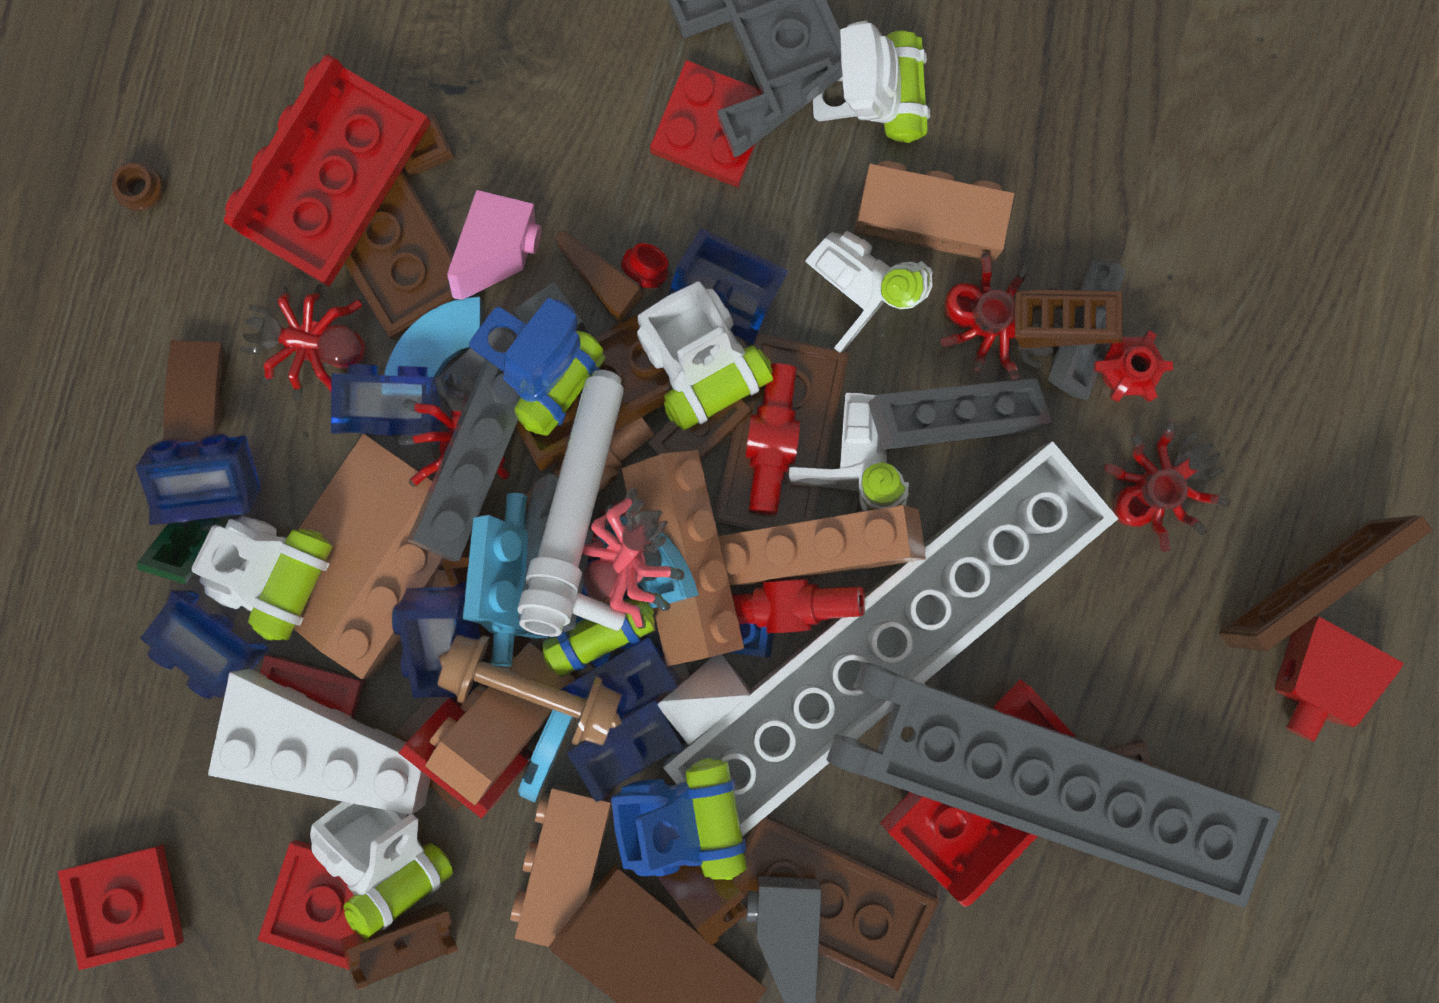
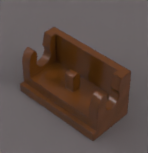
(707, 902)
(402, 945)

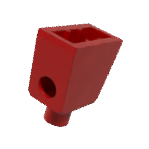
(1331, 677)

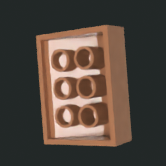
(367, 521)

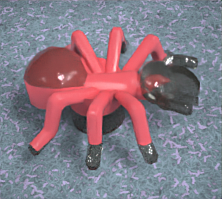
(629, 559)

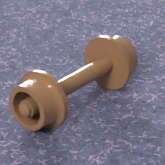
(465, 665)

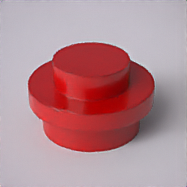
(645, 265)

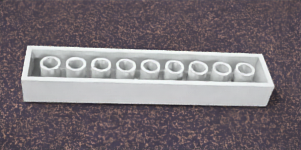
(910, 626)

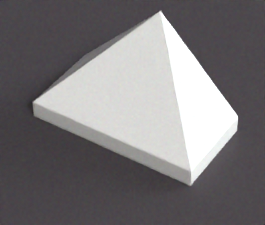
(704, 698)

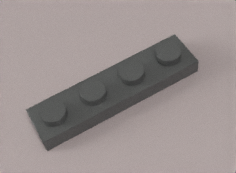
(958, 413)
(467, 466)

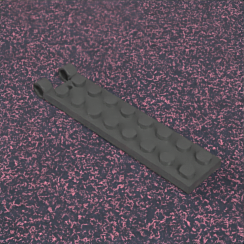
(1061, 788)

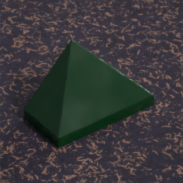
(177, 548)

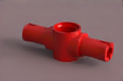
(773, 440)
(797, 605)

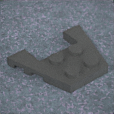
(789, 49)

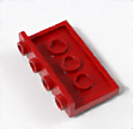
(325, 170)
(956, 845)

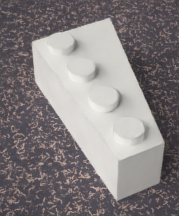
(300, 746)

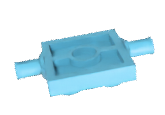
(498, 577)

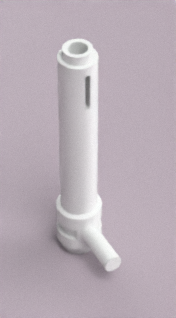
(555, 572)

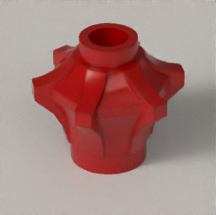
(1131, 381)

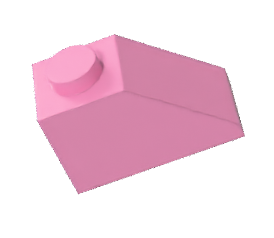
(492, 243)

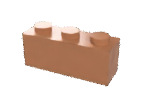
(933, 211)
(492, 730)
(561, 861)

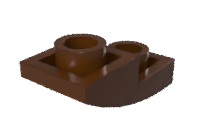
(192, 390)

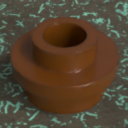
(128, 176)

